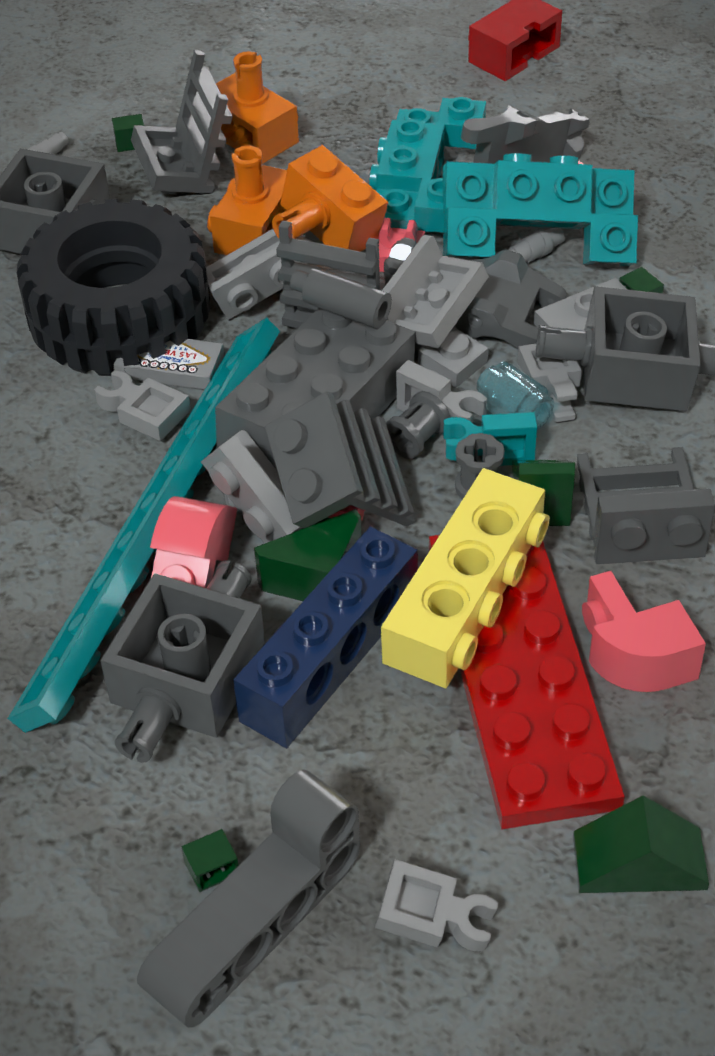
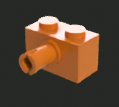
(258, 113)
(249, 202)
(330, 202)

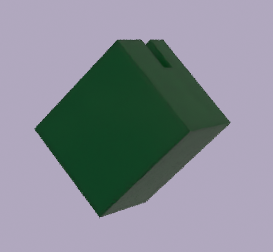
(123, 130)
(641, 280)
(209, 859)

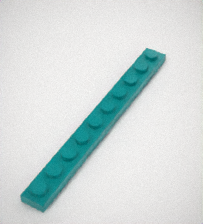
(123, 567)

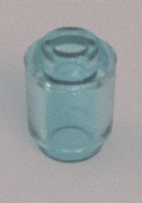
(514, 392)

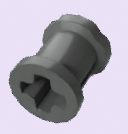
(417, 424)
(467, 457)

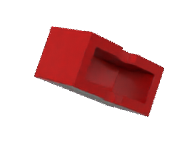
(513, 35)

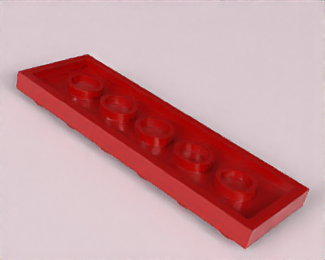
(537, 709)

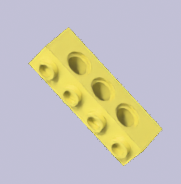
(464, 578)

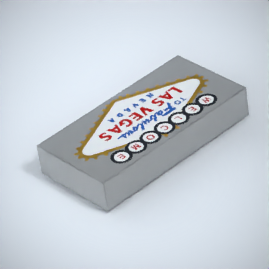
(184, 365)

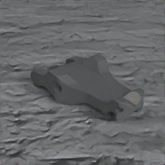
(525, 134)
(504, 299)

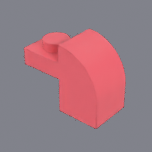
(191, 539)
(642, 648)

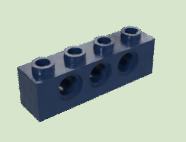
(324, 638)

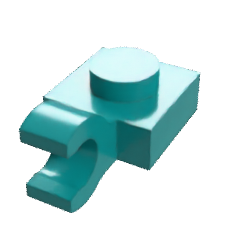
(513, 430)

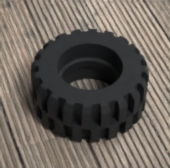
(104, 246)

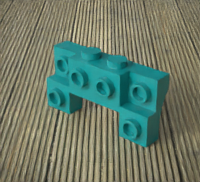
(414, 158)
(540, 196)

